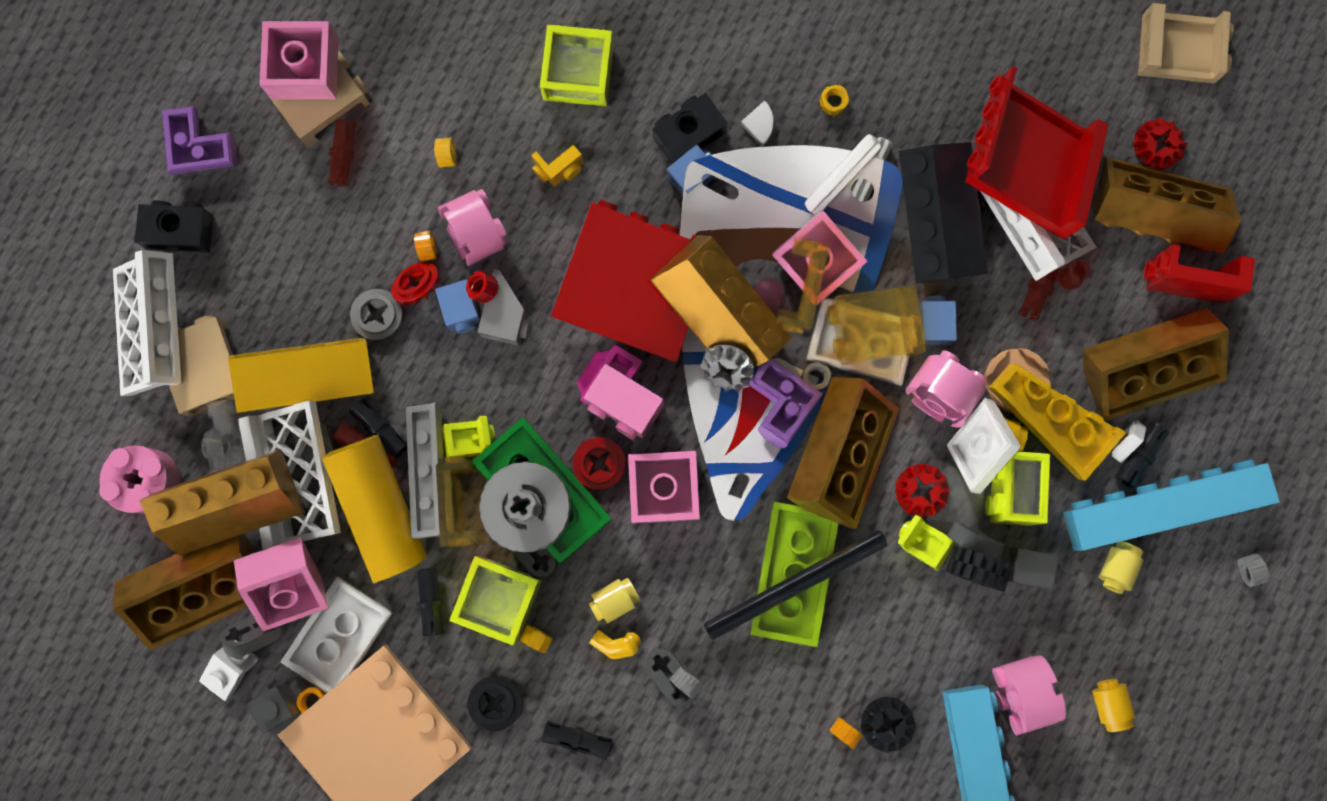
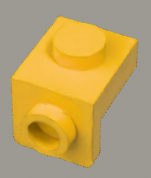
(565, 166)

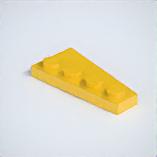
(1067, 430)

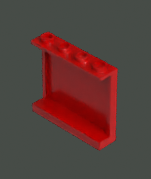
(1036, 158)
(610, 282)

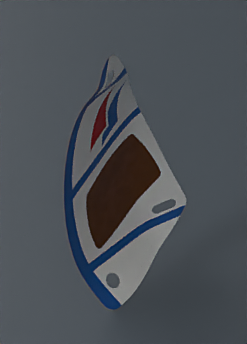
(766, 213)

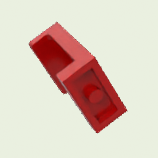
(1217, 286)

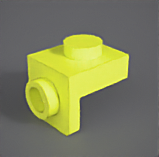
(468, 437)
(925, 542)

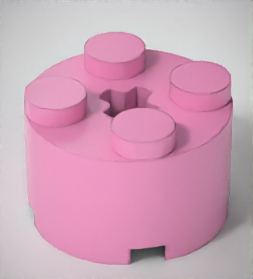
(472, 226)
(946, 388)
(122, 472)
(1029, 694)

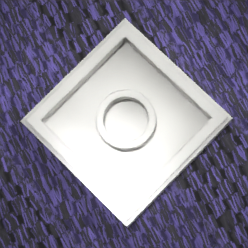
(983, 446)

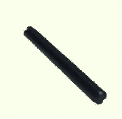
(795, 584)

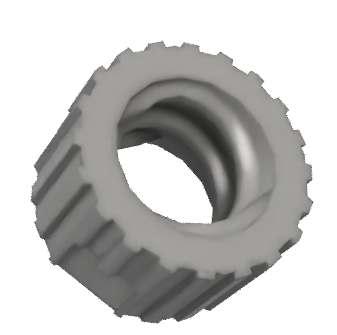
(825, 372)
(1253, 570)
(686, 682)

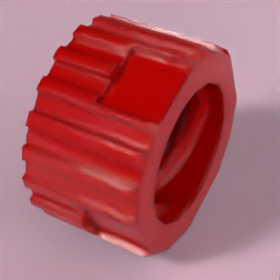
(488, 290)

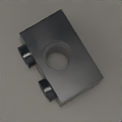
(695, 111)
(155, 224)

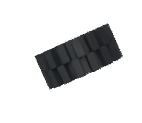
(979, 568)

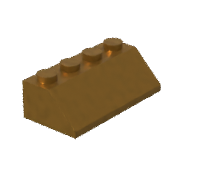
(1166, 206)
(719, 302)
(1157, 363)
(844, 451)
(223, 504)
(182, 592)

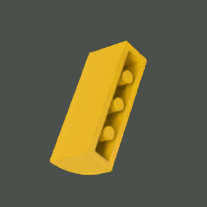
(300, 374)
(374, 507)

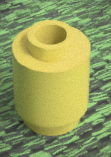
(1121, 567)
(614, 600)

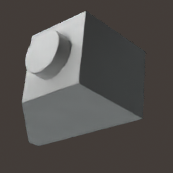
(504, 316)

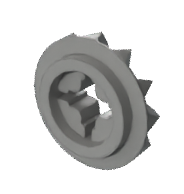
(361, 313)
(731, 358)

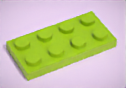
(793, 544)

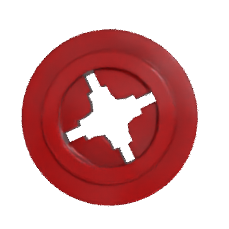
(1145, 145)
(403, 287)
(583, 465)
(918, 505)

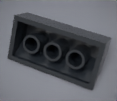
(942, 213)

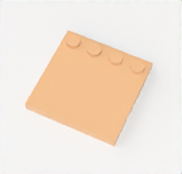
(375, 735)

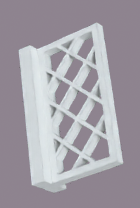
(1036, 244)
(157, 316)
(260, 439)

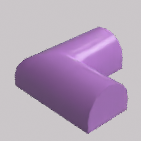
(191, 152)
(792, 401)

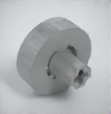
(505, 493)

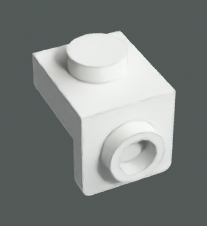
(226, 673)

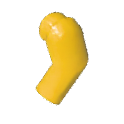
(616, 648)

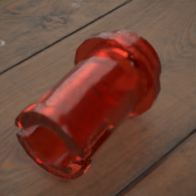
(1073, 274)

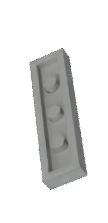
(424, 452)

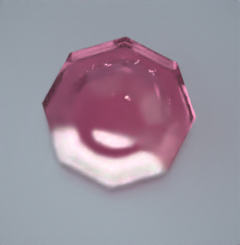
(770, 292)

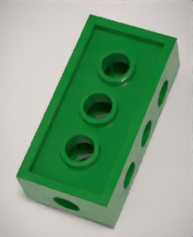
(524, 441)

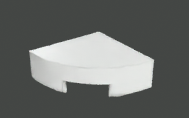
(759, 123)
(1131, 442)

